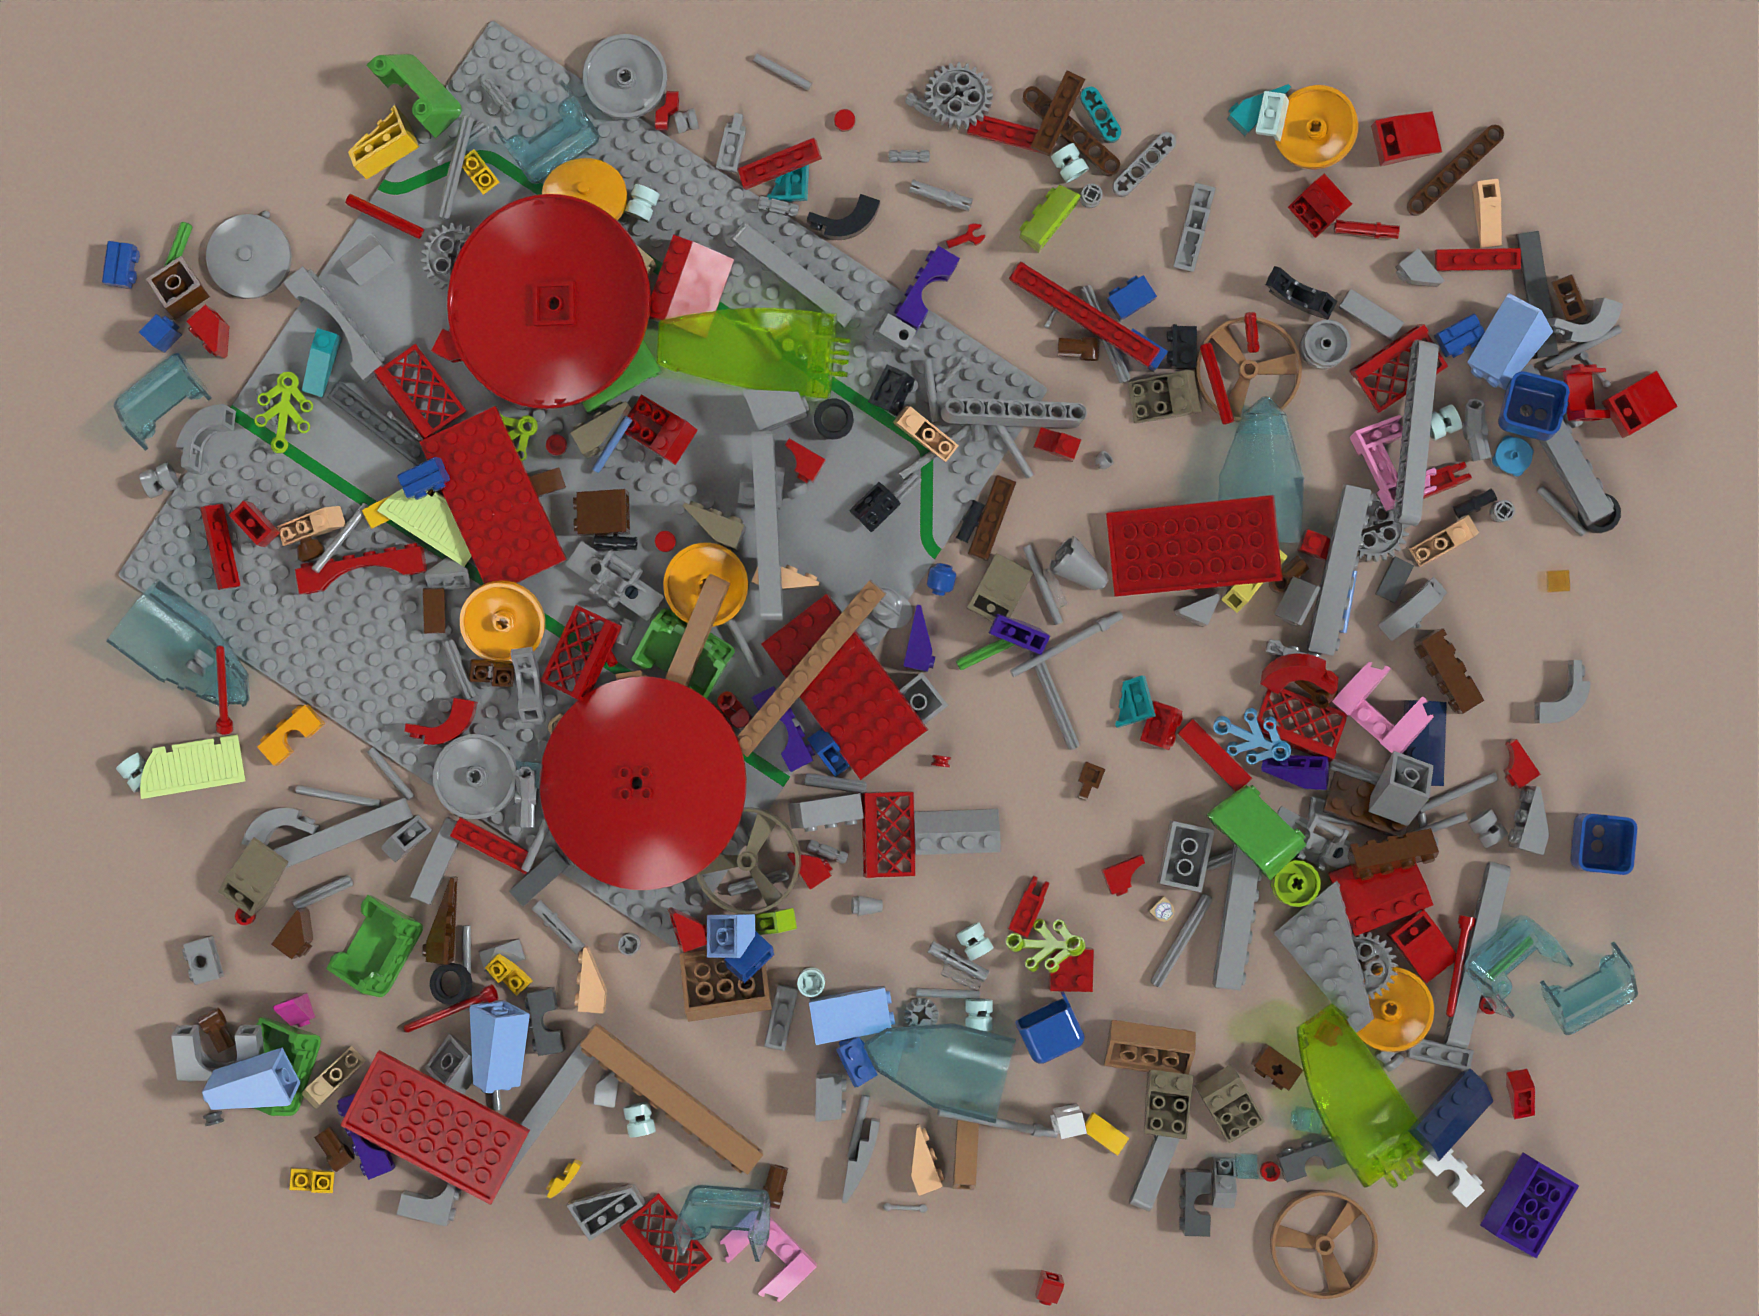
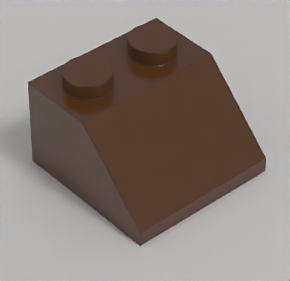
(177, 288)
(296, 935)

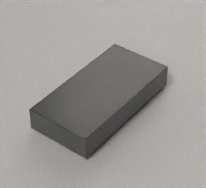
(1394, 579)

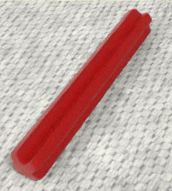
(384, 216)
(1217, 383)

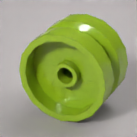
(1306, 888)

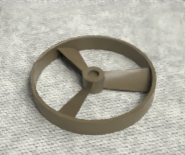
(748, 860)

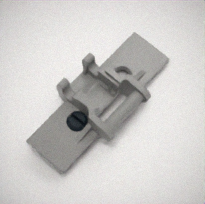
(611, 587)
(1317, 848)

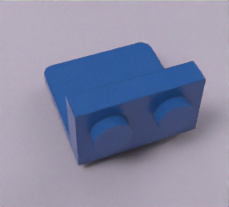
(856, 1061)

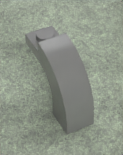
(1600, 321)
(199, 429)
(1413, 610)
(529, 684)
(1571, 700)
(268, 822)

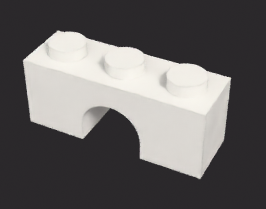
(1068, 1121)
(1465, 1186)

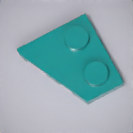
(792, 186)
(1135, 702)

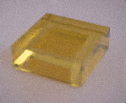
(1558, 581)

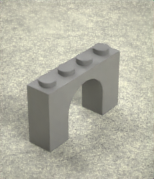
(195, 1065)
(432, 1209)

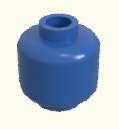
(941, 579)

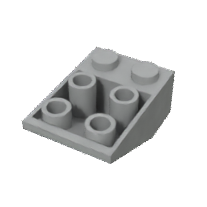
(1531, 823)

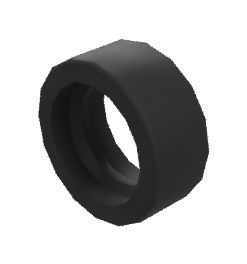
(834, 402)
(1615, 517)
(436, 987)

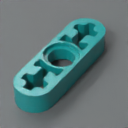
(1103, 106)

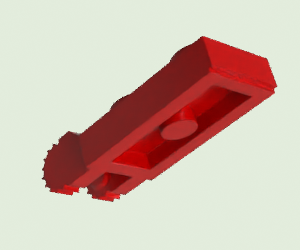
(1446, 480)
(1028, 909)

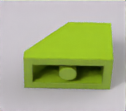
(775, 921)

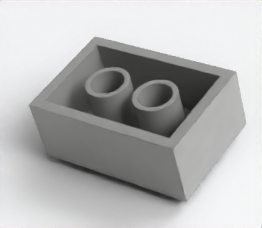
(1185, 856)

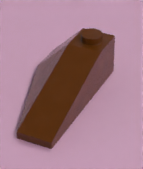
(441, 938)

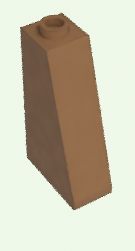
(965, 1155)

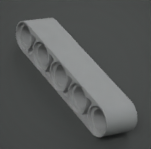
(1153, 1172)

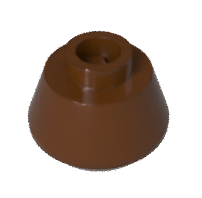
(309, 549)

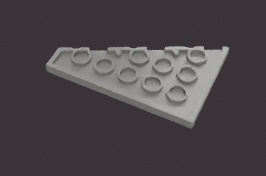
(1325, 949)

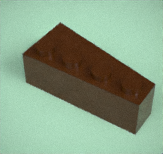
(1448, 671)
(1392, 854)

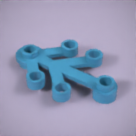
(1254, 739)

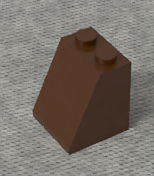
(602, 512)

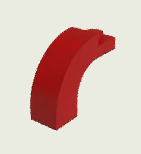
(1298, 667)
(457, 723)

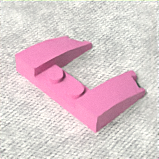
(1370, 444)
(1391, 736)
(797, 1261)

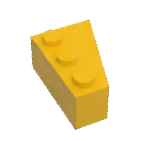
(384, 145)

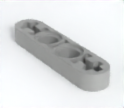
(1146, 166)

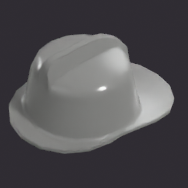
(893, 609)

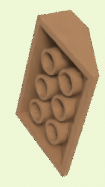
(716, 992)

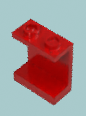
(1581, 396)

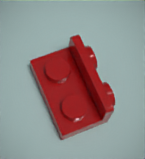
(1162, 728)

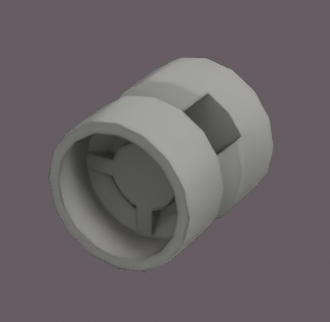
(161, 479)
(1485, 821)

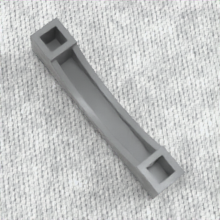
(304, 286)

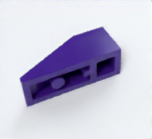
(1019, 633)
(919, 647)
(1303, 771)

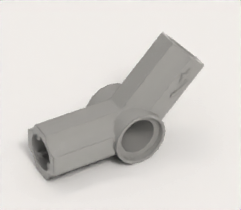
(1476, 430)
(525, 797)

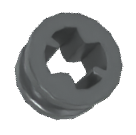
(213, 1118)

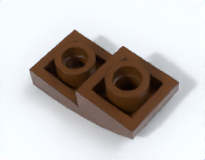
(548, 482)
(434, 610)
(490, 671)

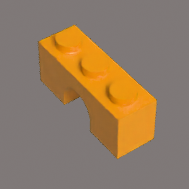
(276, 746)

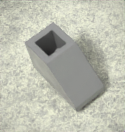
(1224, 1183)

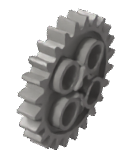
(968, 110)
(436, 255)
(1380, 545)
(1375, 983)

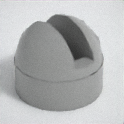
(1104, 460)

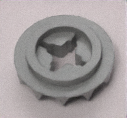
(917, 1005)

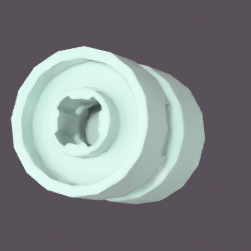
(1073, 169)
(642, 202)
(1451, 419)
(129, 768)
(977, 948)
(811, 982)
(981, 1022)
(641, 1126)

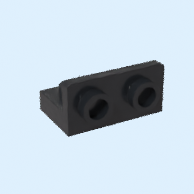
(1183, 347)
(892, 390)
(875, 507)

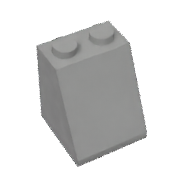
(775, 408)
(1402, 788)

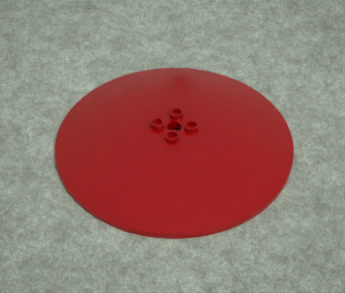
(504, 291)
(687, 794)

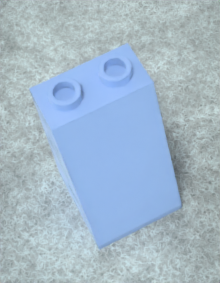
(1509, 342)
(850, 1014)
(497, 1045)
(253, 1083)

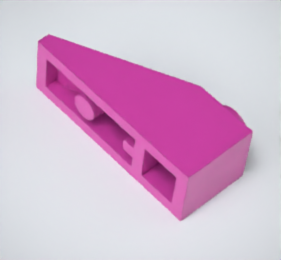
(296, 1010)

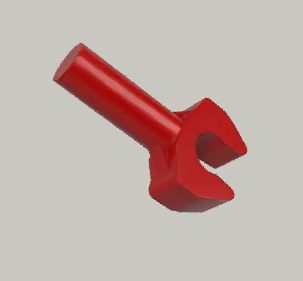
(968, 236)

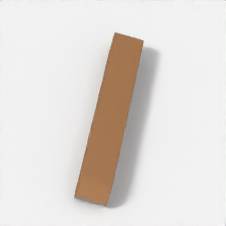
(698, 630)

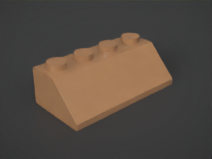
(1149, 1047)

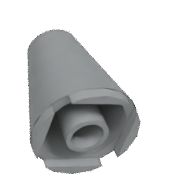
(1078, 565)

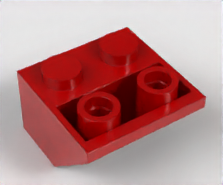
(1319, 205)
(211, 329)

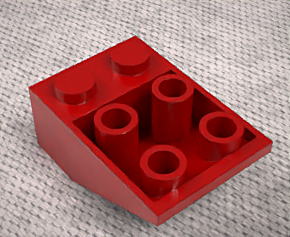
(1405, 137)
(1639, 404)
(659, 429)
(1423, 945)

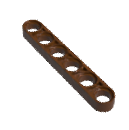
(1074, 128)
(1456, 171)

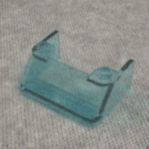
(555, 145)
(156, 395)
(1504, 952)
(1593, 996)
(724, 1209)

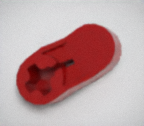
(671, 106)
(728, 703)

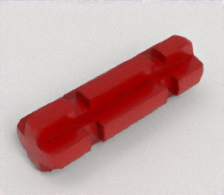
(1251, 332)

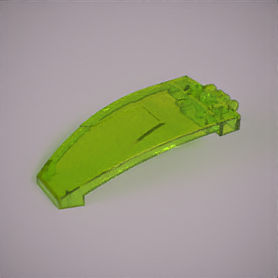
(755, 348)
(1356, 1100)

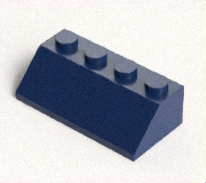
(1430, 743)
(1452, 1114)

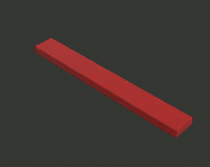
(1084, 314)

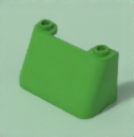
(436, 106)
(641, 368)
(661, 644)
(1257, 830)
(377, 949)
(300, 1048)

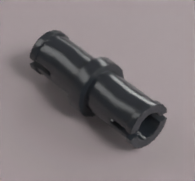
(1475, 503)
(970, 521)
(615, 542)

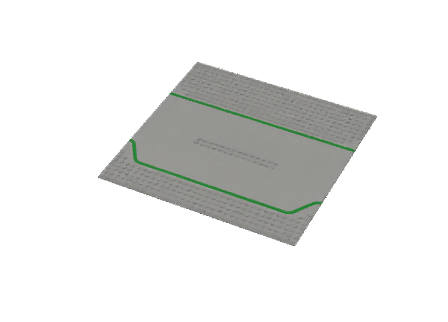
(363, 641)

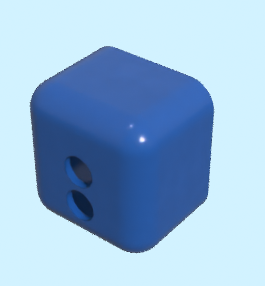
(1538, 393)
(1618, 844)
(1050, 1031)

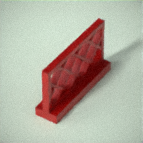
(1385, 356)
(404, 402)
(595, 661)
(1299, 741)
(870, 830)
(651, 1254)

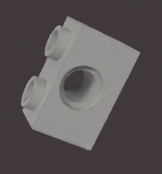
(207, 948)

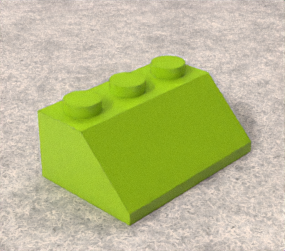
(1048, 217)

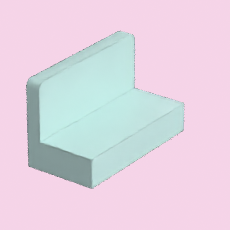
(1272, 114)

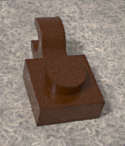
(1090, 777)

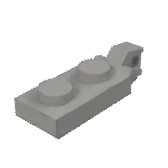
(732, 145)
(1276, 648)

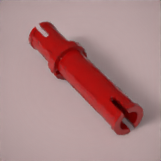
(1367, 229)

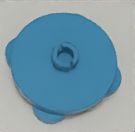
(1513, 455)

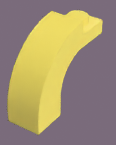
(1239, 595)

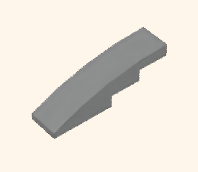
(1194, 227)
(436, 863)
(857, 1166)

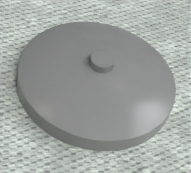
(625, 76)
(248, 256)
(475, 776)

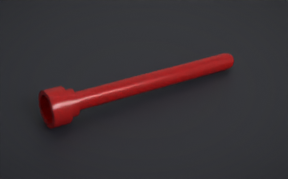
(224, 724)
(1466, 924)
(488, 994)

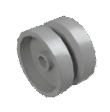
(1316, 353)

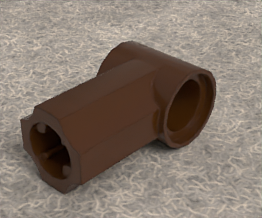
(1084, 348)
(1295, 568)
(1319, 696)
(215, 1026)
(337, 1154)
(775, 1184)

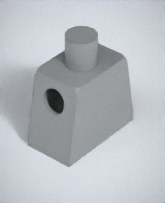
(889, 329)

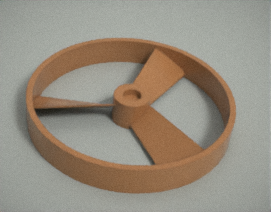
(1248, 369)
(1323, 1243)

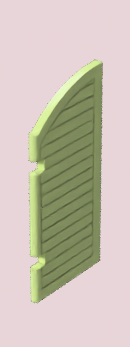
(430, 521)
(192, 767)

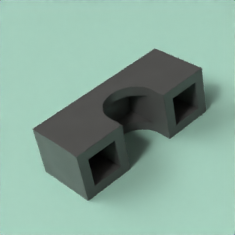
(546, 1040)
(1293, 1160)
(1194, 1184)

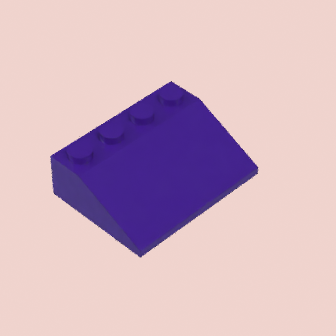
(1529, 1205)

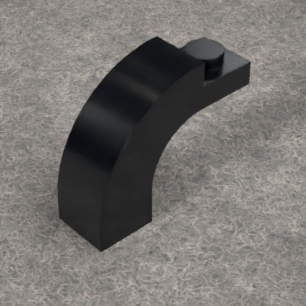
(849, 226)
(1299, 295)

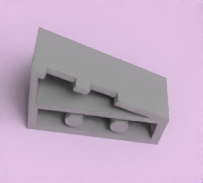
(826, 812)
(605, 1209)

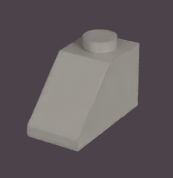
(1418, 271)
(406, 838)

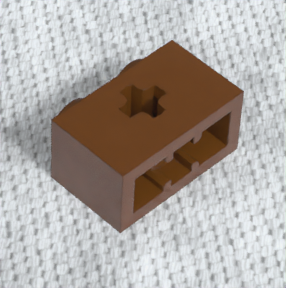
(1570, 297)
(1287, 1075)

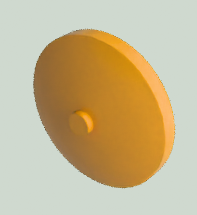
(1318, 127)
(589, 181)
(689, 571)
(501, 619)
(1400, 1015)

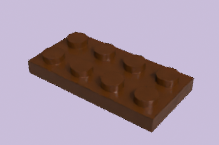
(1350, 800)

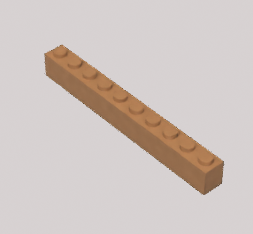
(810, 667)
(671, 1098)

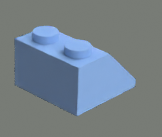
(729, 935)

